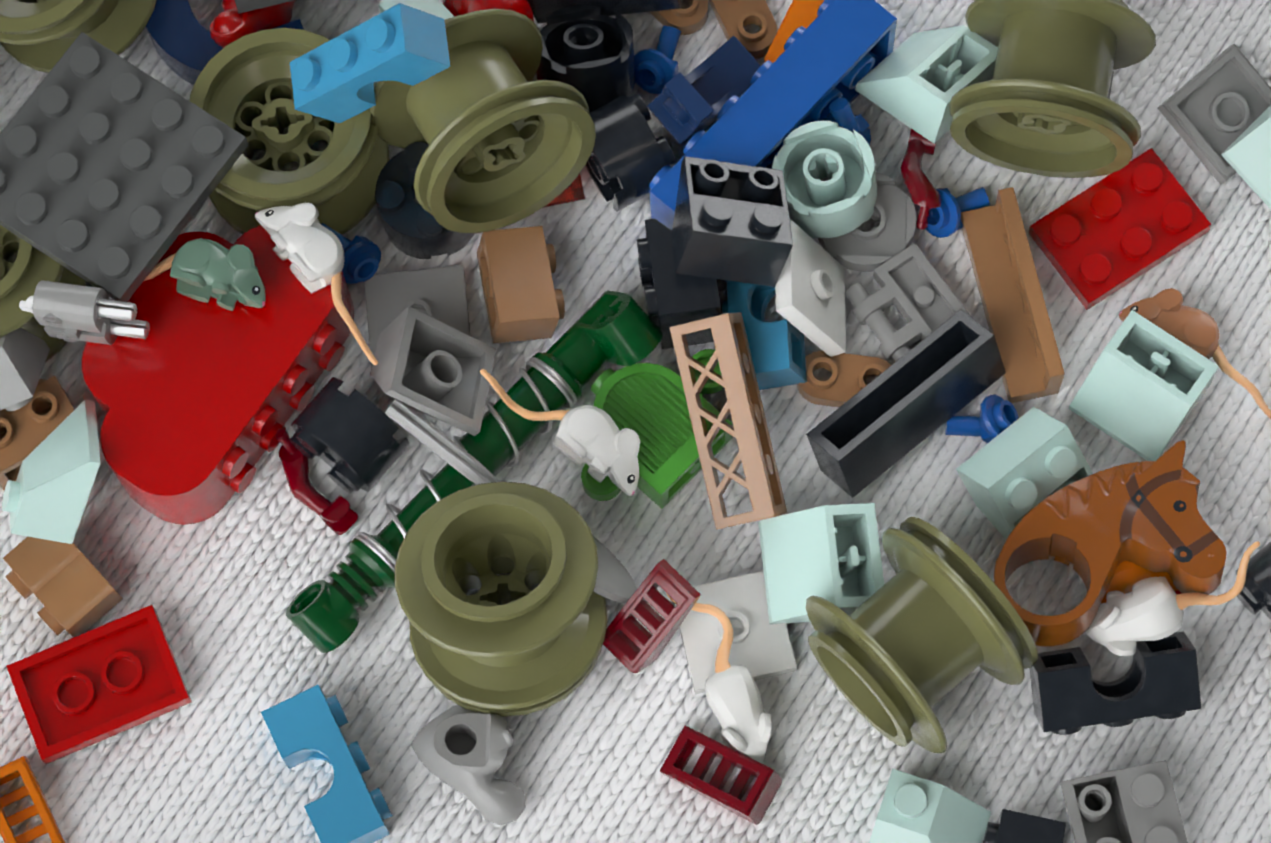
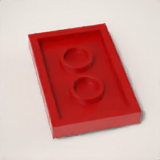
(1119, 228)
(98, 684)

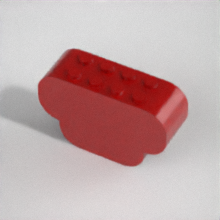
(210, 383)

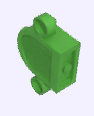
(655, 407)

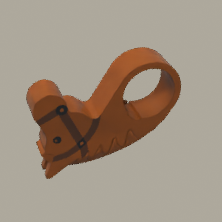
(1116, 515)

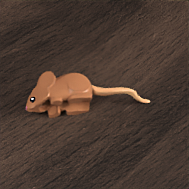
(1192, 328)

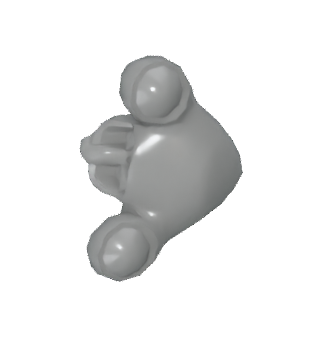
(465, 753)

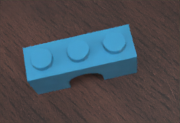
(392, 46)
(774, 346)
(309, 729)

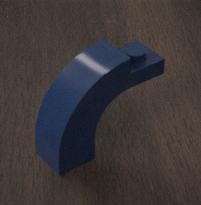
(183, 40)
(695, 99)

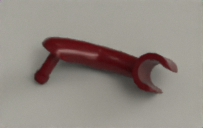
(917, 183)
(335, 514)

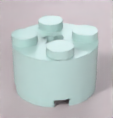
(834, 153)

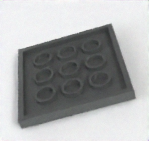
(108, 167)

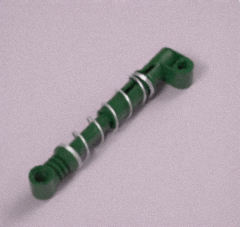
(608, 331)

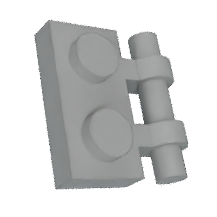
(917, 293)

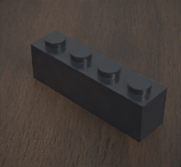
(906, 403)

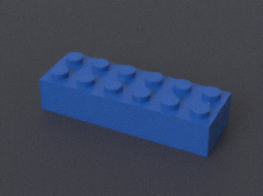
(793, 91)

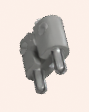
(83, 313)

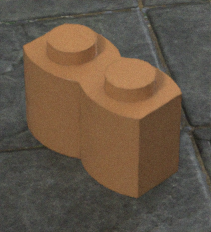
(63, 581)

